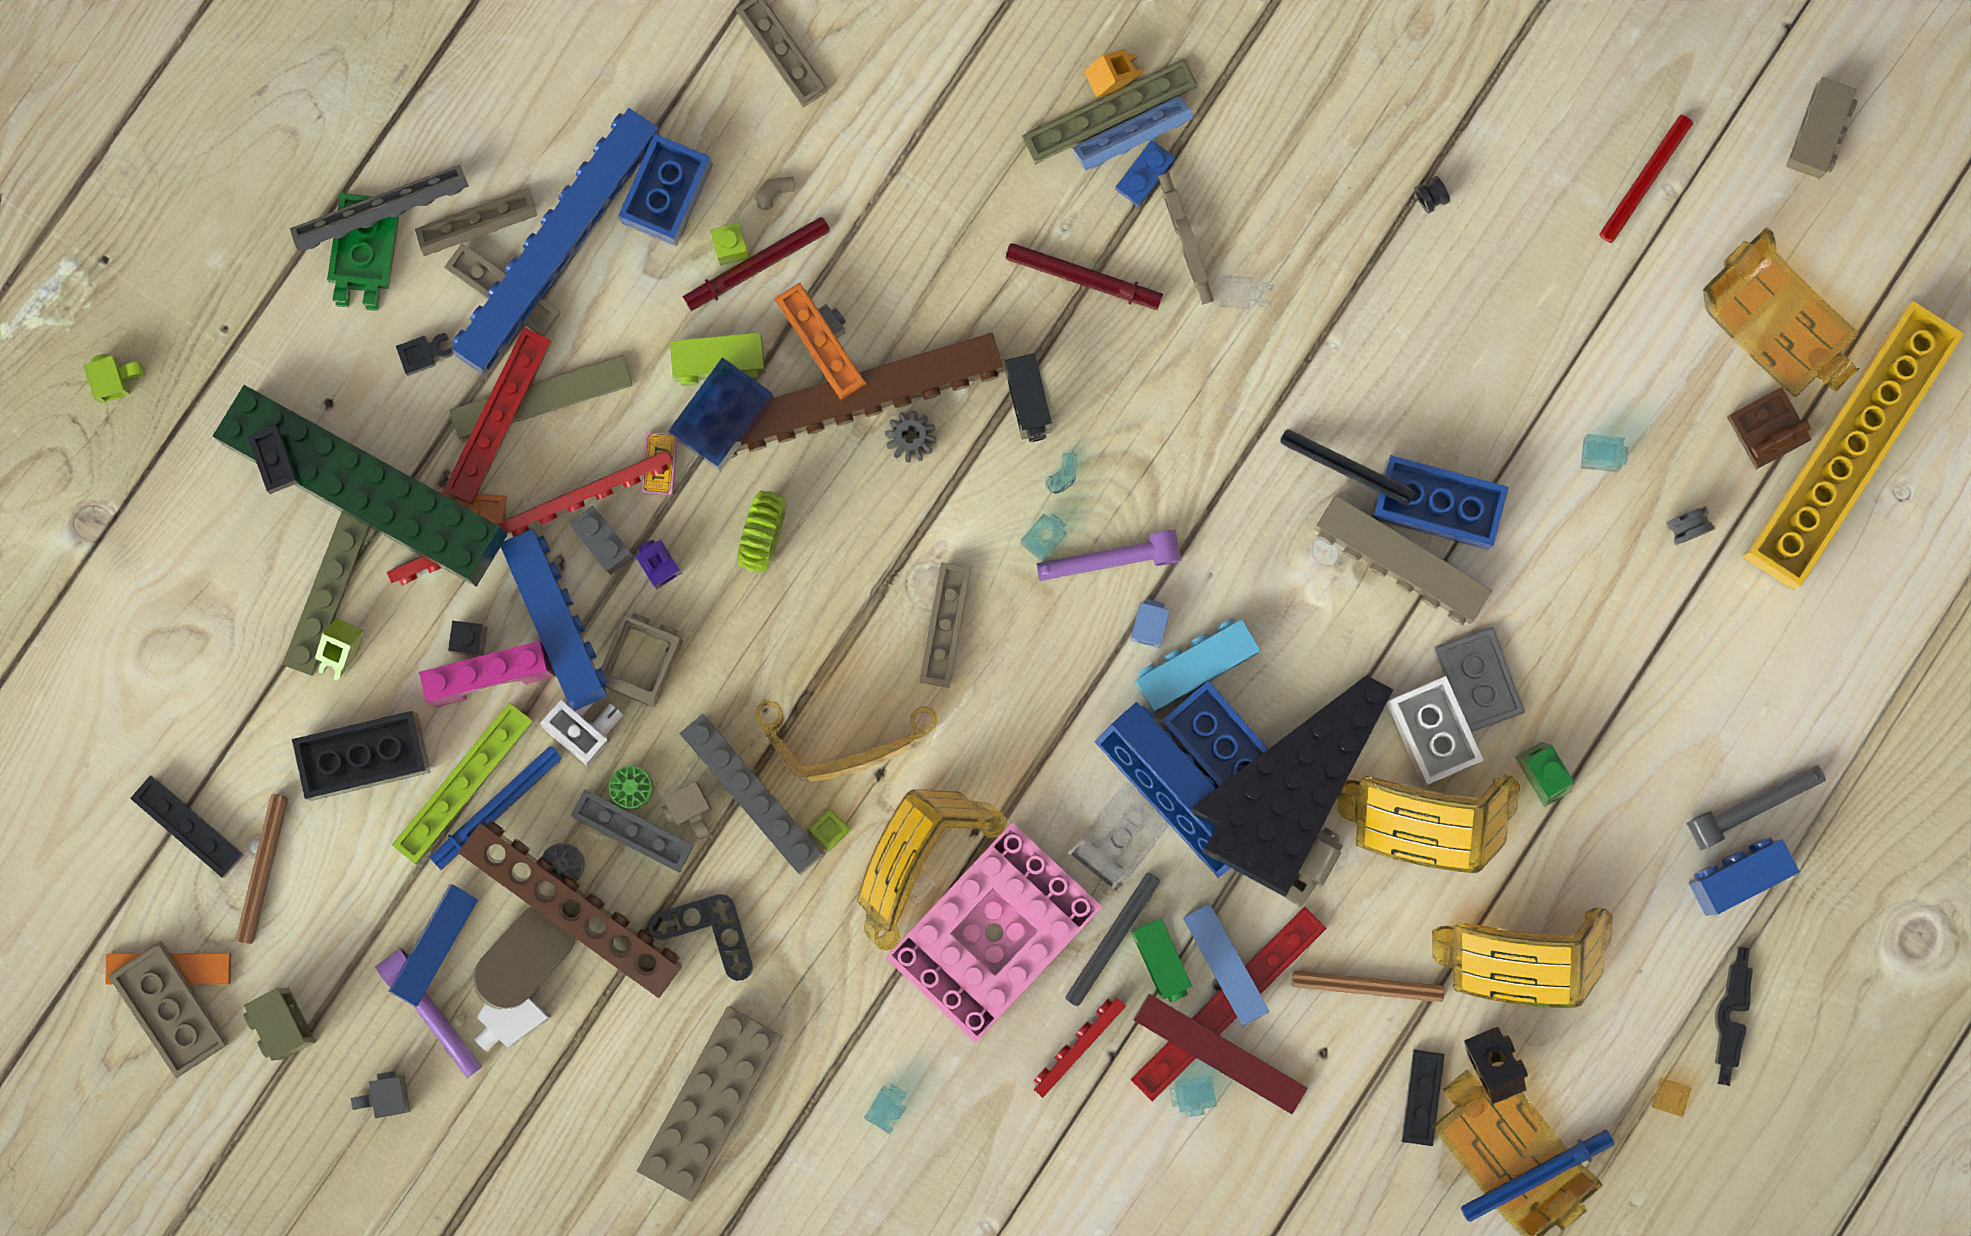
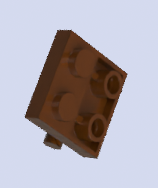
(1769, 428)

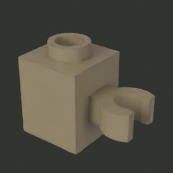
(688, 806)

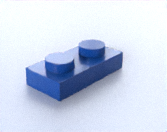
(1144, 173)

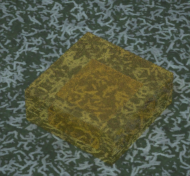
(1671, 1097)

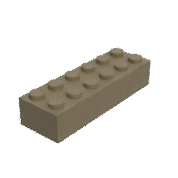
(709, 1103)

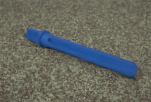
(497, 805)
(1538, 1175)

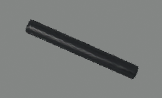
(1347, 467)

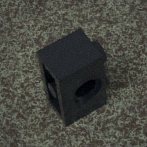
(1502, 1080)

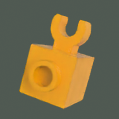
(1112, 72)

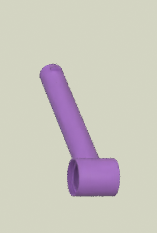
(1162, 549)
(388, 970)

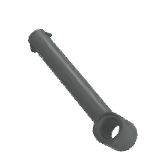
(1709, 828)

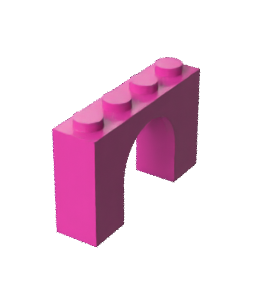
(453, 681)

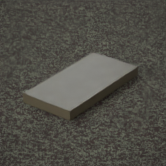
(168, 1009)

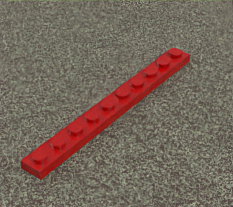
(547, 511)

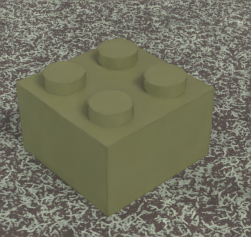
(278, 1024)

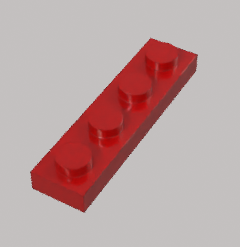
(1068, 1056)

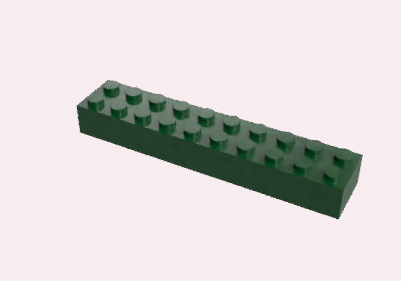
(368, 488)

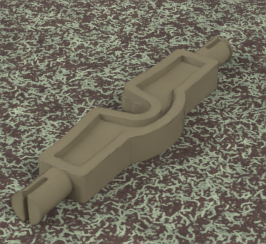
(1187, 238)

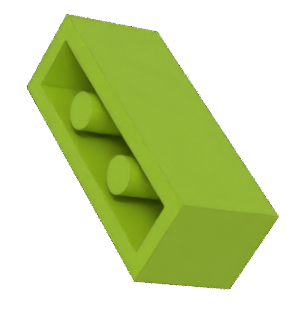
(697, 357)

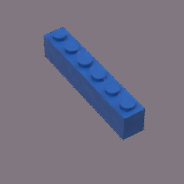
(553, 619)

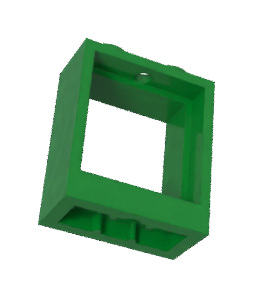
(1162, 960)

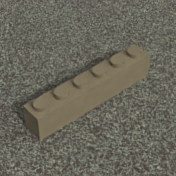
(1403, 560)

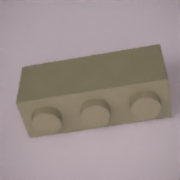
(1822, 128)

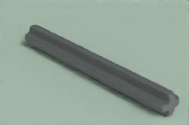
(1112, 939)

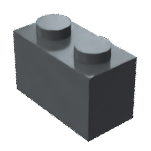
(601, 540)

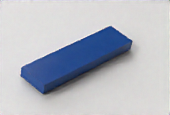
(433, 945)

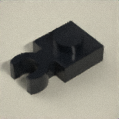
(419, 354)

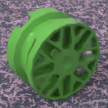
(631, 787)

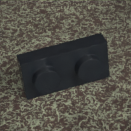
(272, 459)

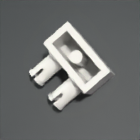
(578, 736)

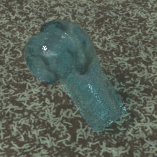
(1065, 477)

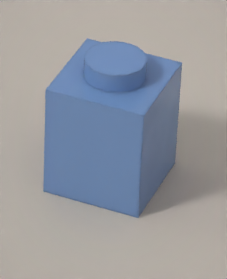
(1150, 623)

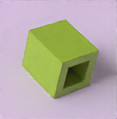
(729, 243)

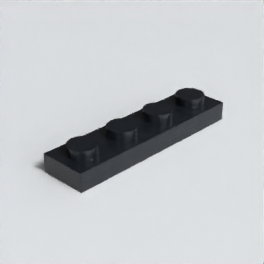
(187, 826)

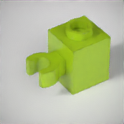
(109, 379)
(338, 646)

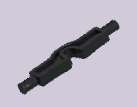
(1738, 999)

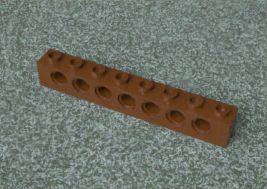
(627, 961)

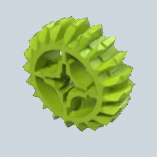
(761, 531)

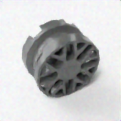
(1690, 525)
(566, 860)

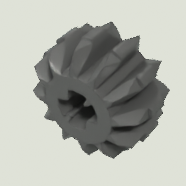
(903, 429)

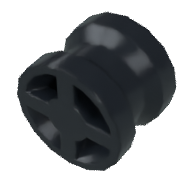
(1432, 194)

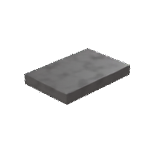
(1480, 679)

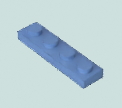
(1132, 133)

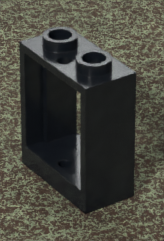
(1028, 397)

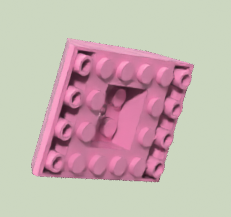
(1008, 887)

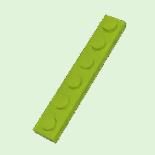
(462, 783)

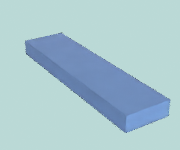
(1226, 965)

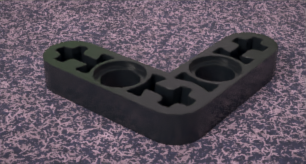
(708, 918)

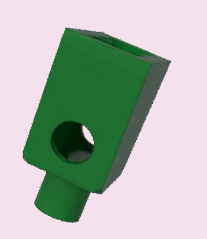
(1545, 773)

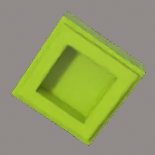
(829, 829)

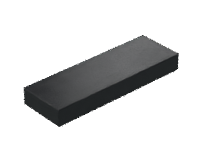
(1422, 1097)

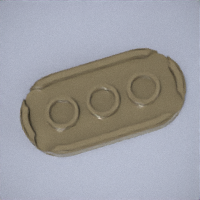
(521, 960)

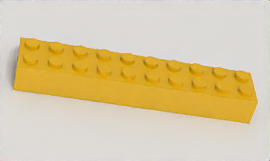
(1853, 445)

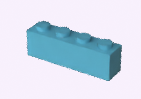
(1197, 665)

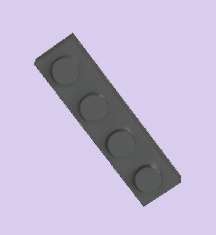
(632, 831)

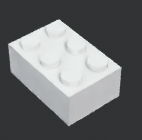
(1434, 731)

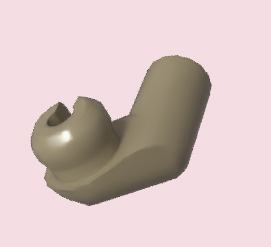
(771, 189)

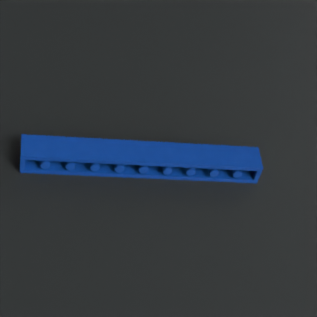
(555, 242)

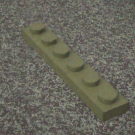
(326, 593)

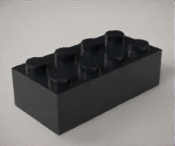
(361, 756)

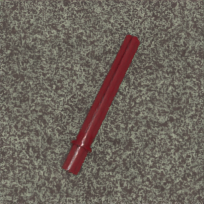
(755, 264)
(1084, 276)

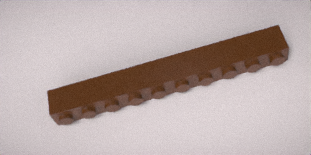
(885, 386)

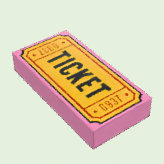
(662, 483)

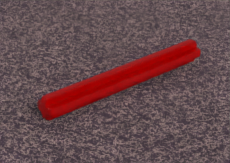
(1646, 178)

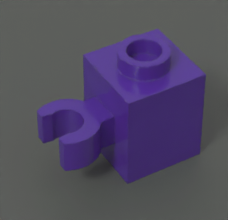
(657, 563)

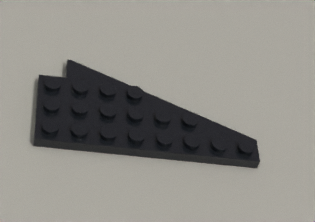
(1283, 797)

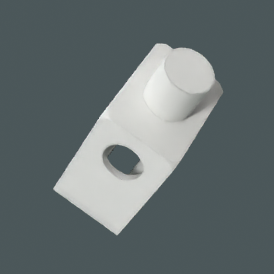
(510, 1024)

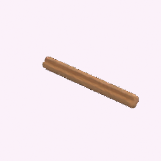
(261, 869)
(1368, 986)

